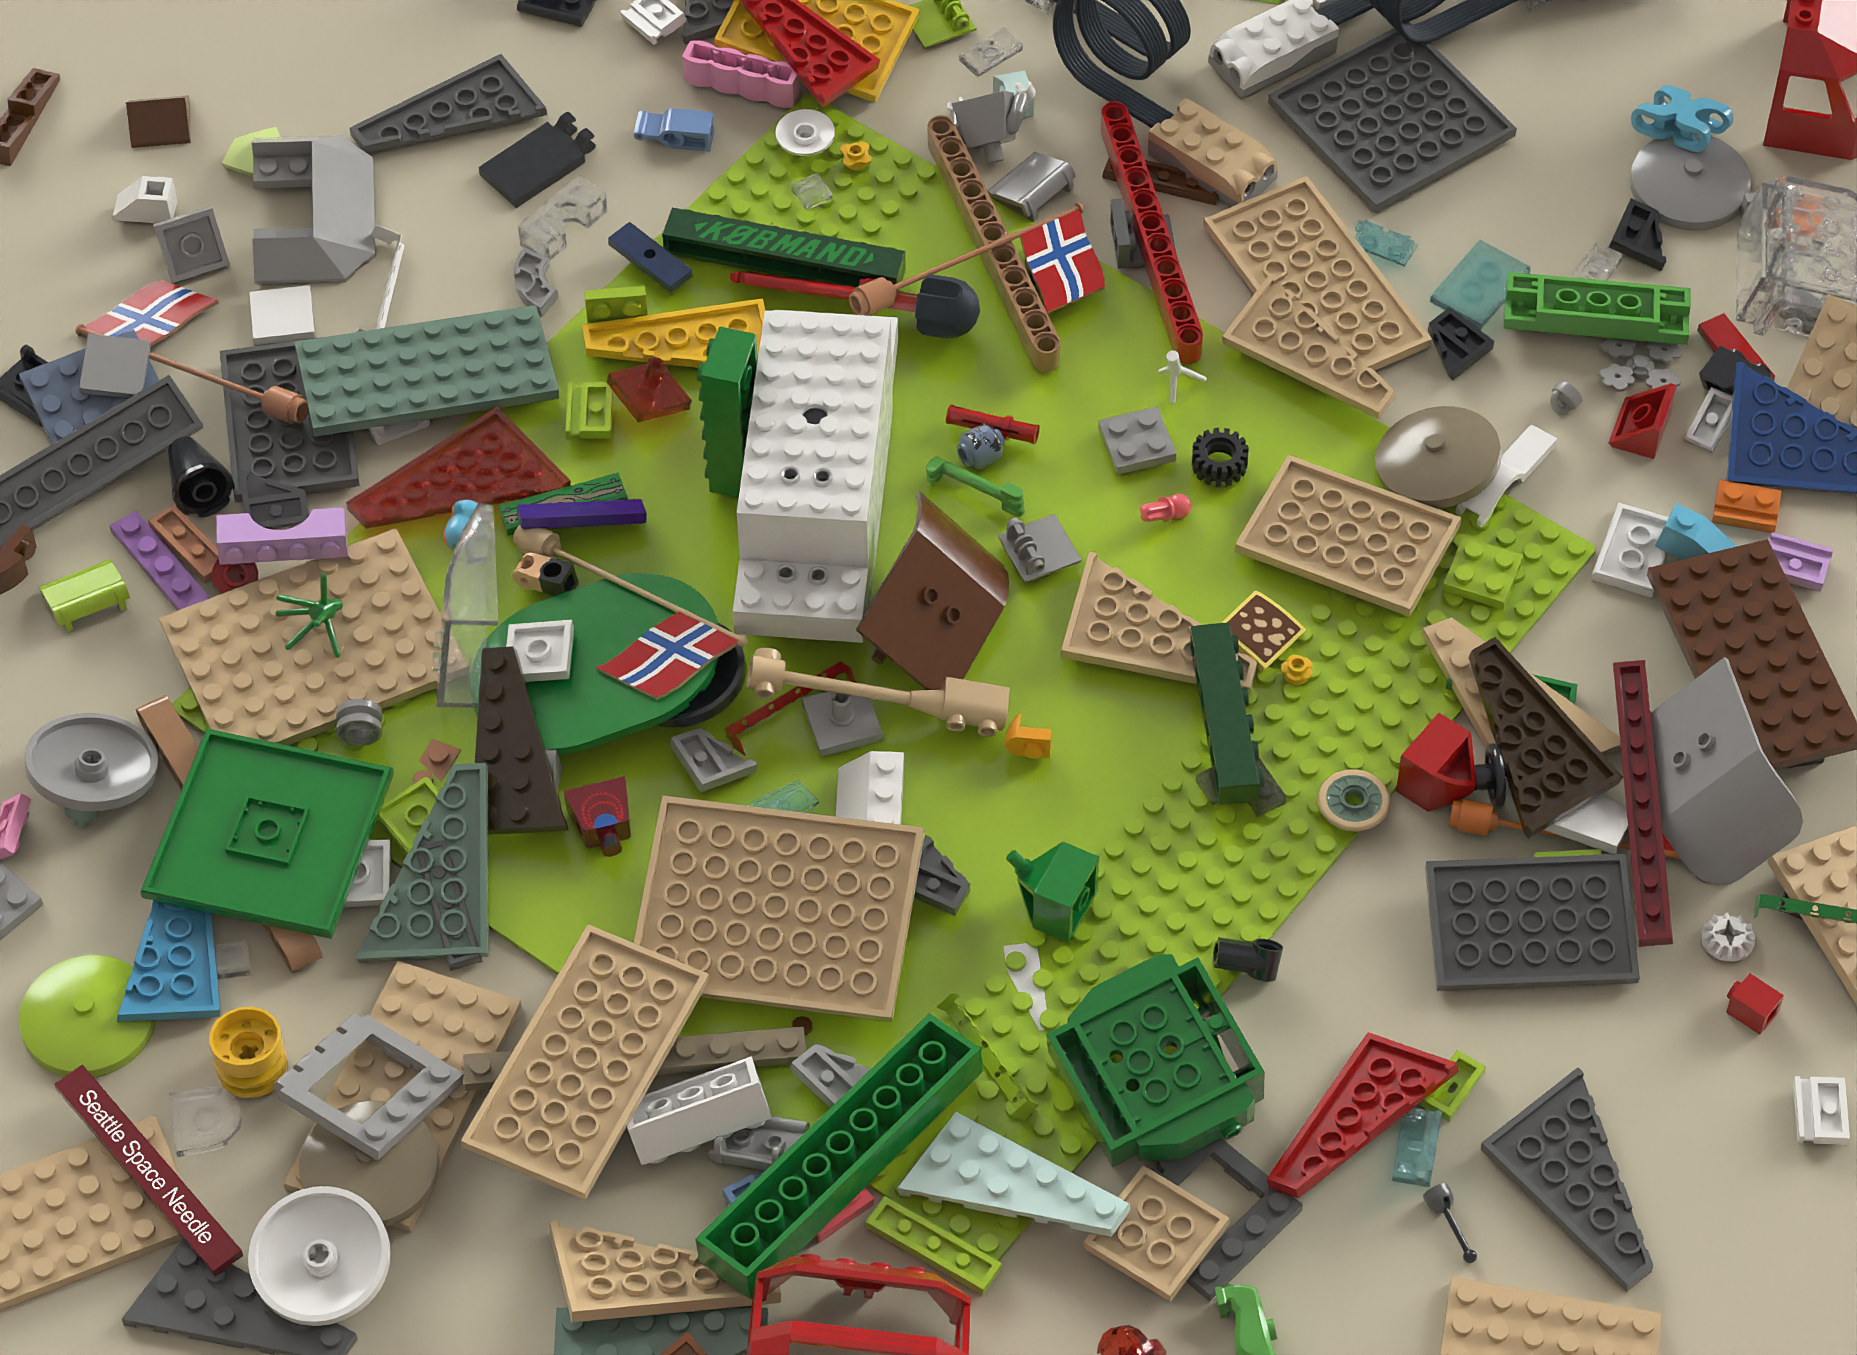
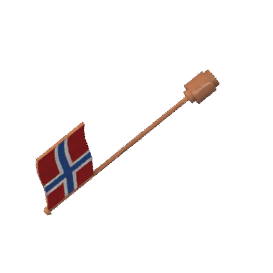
(1053, 250)
(162, 310)

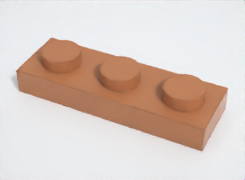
(185, 541)

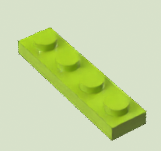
(934, 1245)

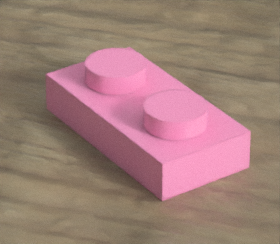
(12, 819)

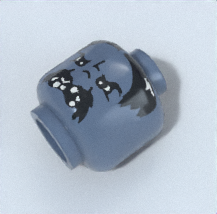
(980, 447)

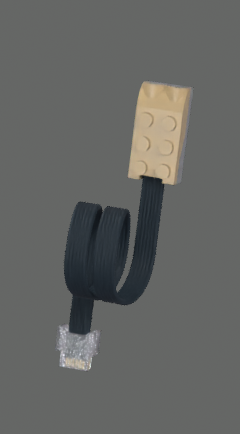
(1193, 138)

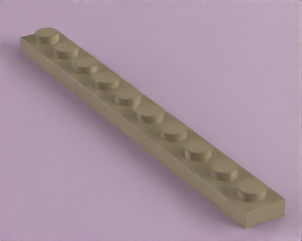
(687, 1054)

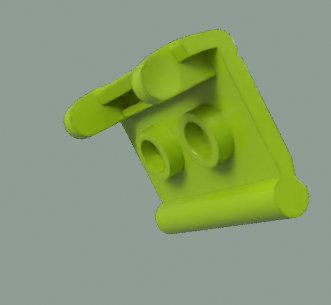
(85, 593)

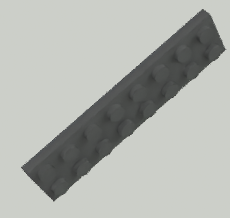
(94, 456)

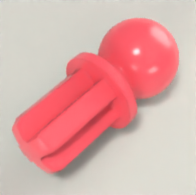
(1166, 508)

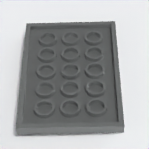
(270, 445)
(1531, 922)

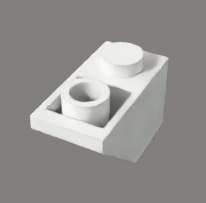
(146, 201)

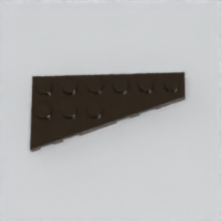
(511, 744)

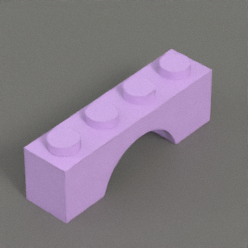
(316, 538)

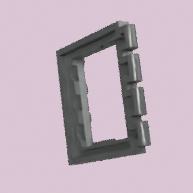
(1251, 1231)

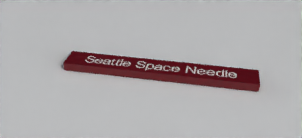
(149, 1170)

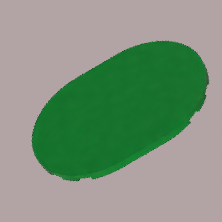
(606, 621)

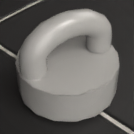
(1567, 395)

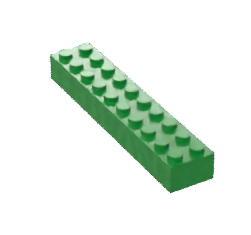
(840, 1154)

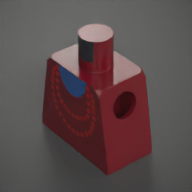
(600, 814)

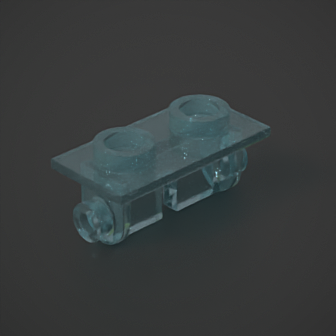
(1388, 245)

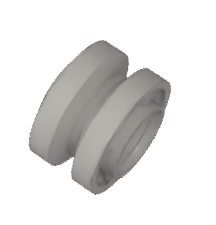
(359, 722)

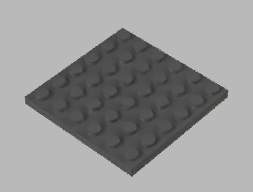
(1391, 117)

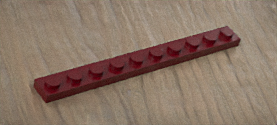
(1642, 804)

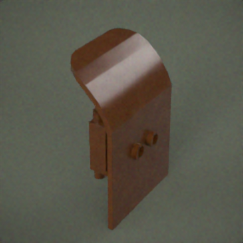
(936, 601)

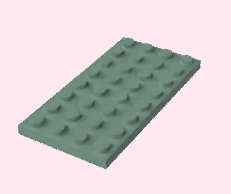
(426, 370)

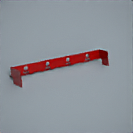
(778, 704)

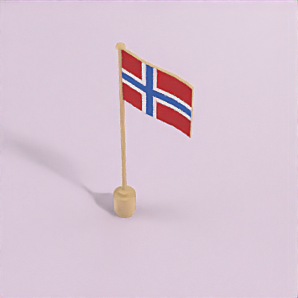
(664, 654)

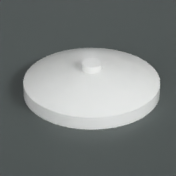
(319, 1256)

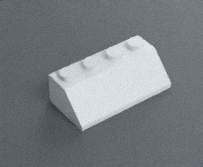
(872, 787)
(698, 1111)

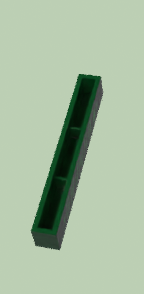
(779, 250)

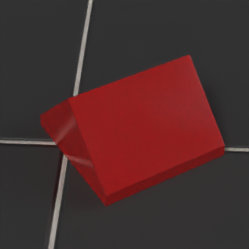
(1643, 421)

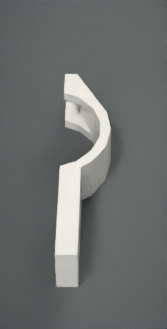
(1515, 464)

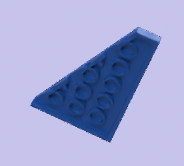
(1786, 440)

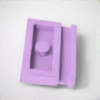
(1801, 561)

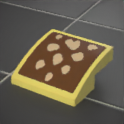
(1263, 629)

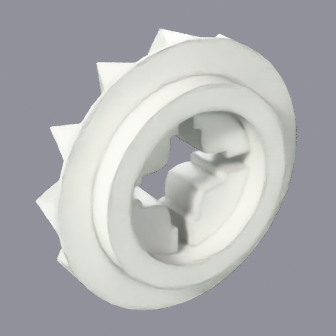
(1717, 944)

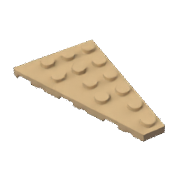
(1129, 629)
(1451, 647)
(616, 1278)

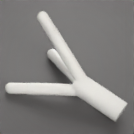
(1175, 370)

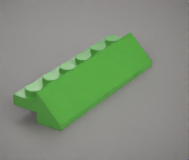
(1597, 308)

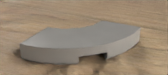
(532, 282)

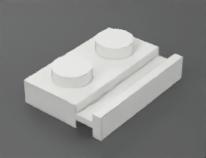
(654, 18)
(1821, 1110)

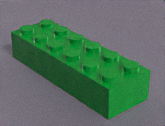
(727, 397)

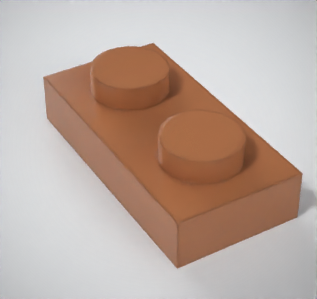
(437, 759)

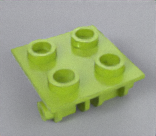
(941, 21)

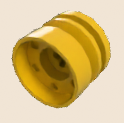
(248, 1051)

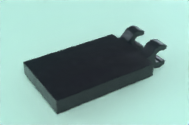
(538, 160)

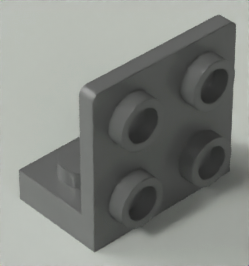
(1123, 236)

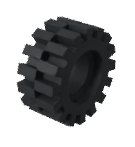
(1223, 443)

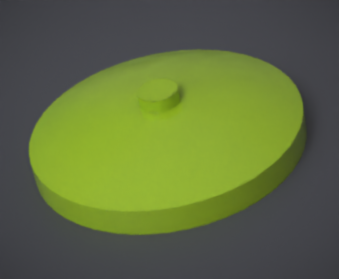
(73, 1017)

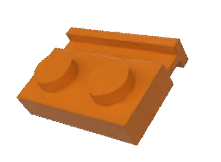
(1746, 506)

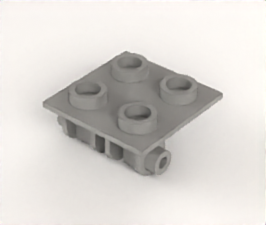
(1038, 547)

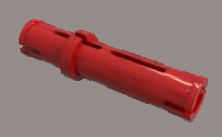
(1007, 426)

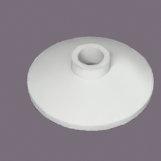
(805, 132)

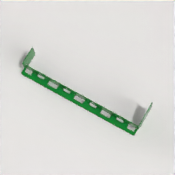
(1804, 907)

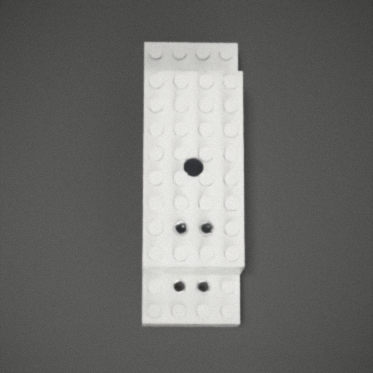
(814, 474)

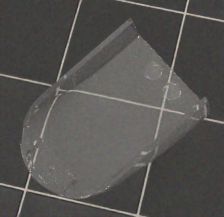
(467, 608)

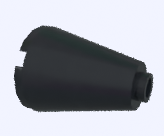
(197, 478)

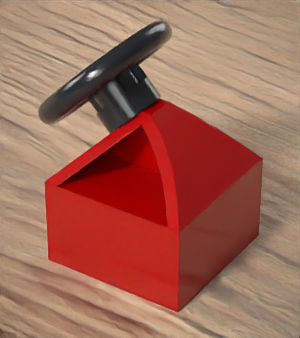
(1443, 769)

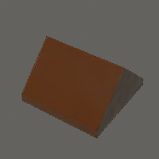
(159, 121)

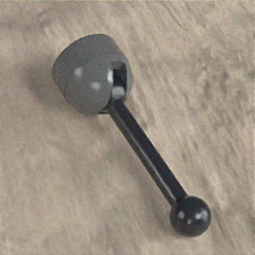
(1441, 1200)

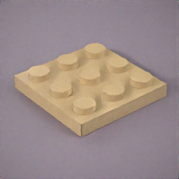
(1161, 1235)

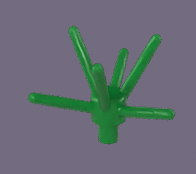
(319, 612)

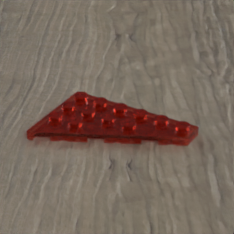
(479, 463)

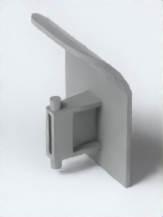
(1715, 785)

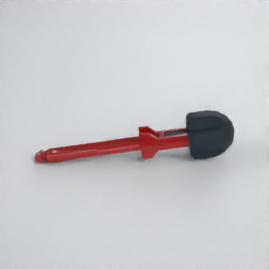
(942, 308)

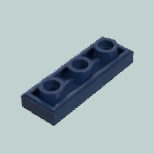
(650, 257)

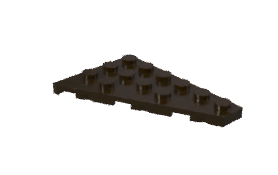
(1543, 752)

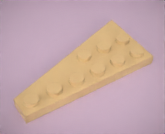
(1298, 343)

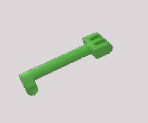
(1009, 495)

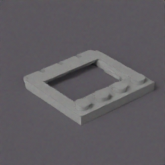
(398, 1115)

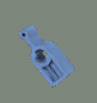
(677, 128)

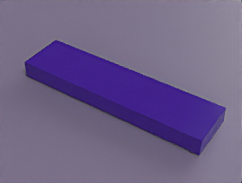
(581, 514)

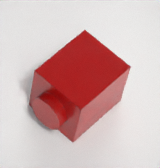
(1754, 1003)

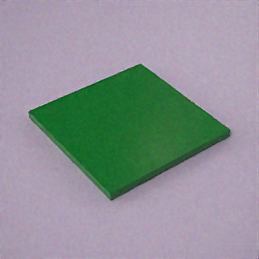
(268, 833)

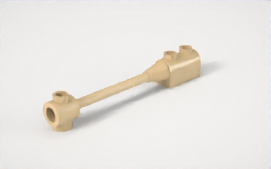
(957, 701)

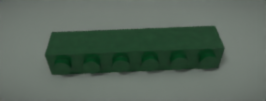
(1225, 713)

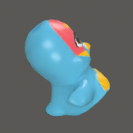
(461, 513)

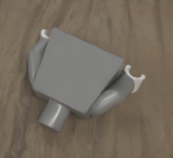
(991, 119)

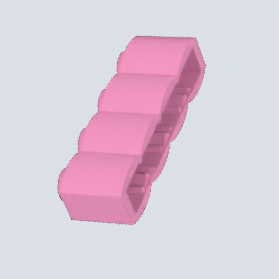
(741, 74)

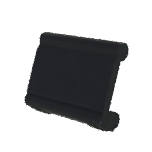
(566, 11)
(11, 388)

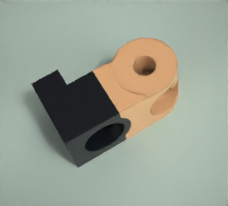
(545, 574)

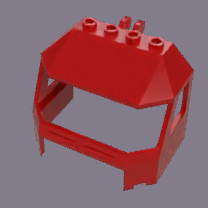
(1824, 48)
(870, 1278)

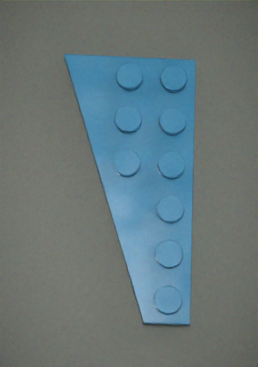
(173, 968)

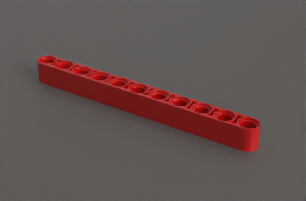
(1151, 232)

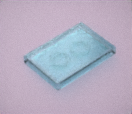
(1478, 283)

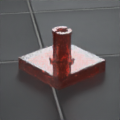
(649, 390)

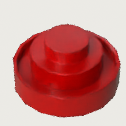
(232, 576)

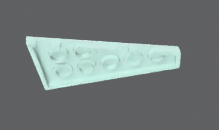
(1005, 1179)

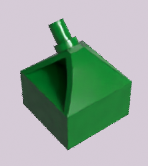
(1057, 887)

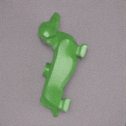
(1252, 1330)

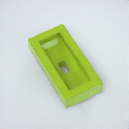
(1464, 1081)

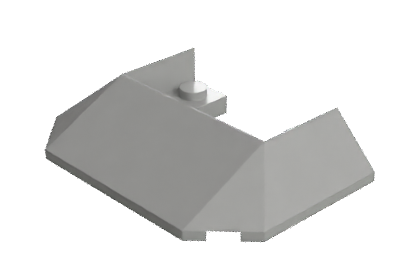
(342, 209)

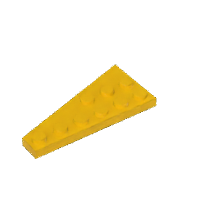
(673, 336)

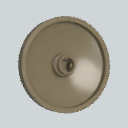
(1439, 456)
(392, 1185)

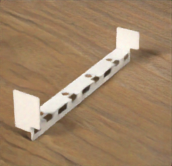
(388, 236)

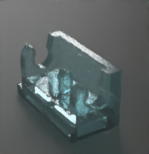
(1417, 1147)

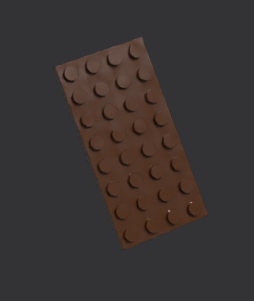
(1746, 611)

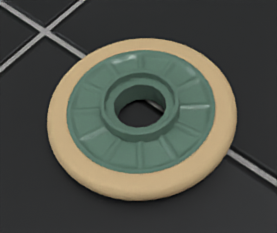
(1348, 817)

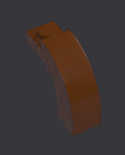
(13, 555)

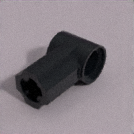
(1256, 959)

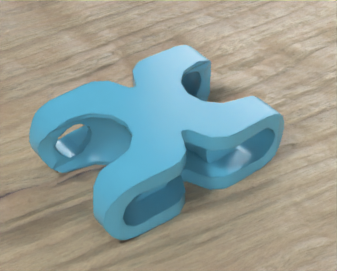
(1682, 118)

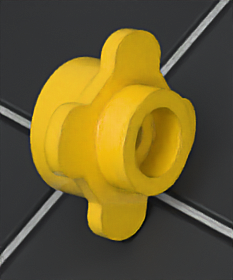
(856, 155)

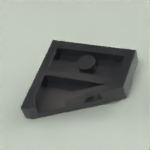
(1640, 235)

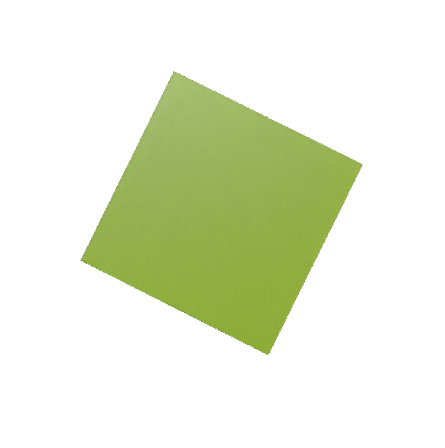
(1119, 738)

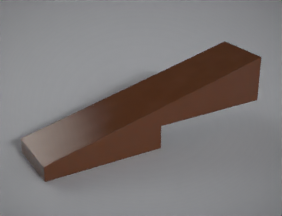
(24, 110)

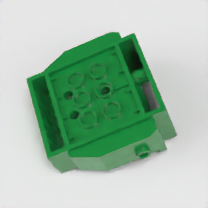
(1181, 1096)

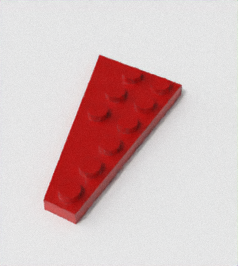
(813, 47)
(1364, 1100)

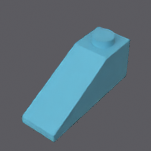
(1691, 535)

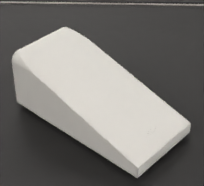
(1711, 420)

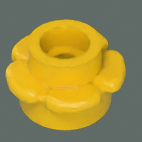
(1297, 676)

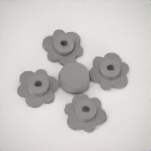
(1639, 365)

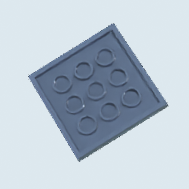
(57, 398)

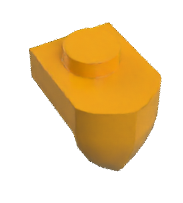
(1028, 741)

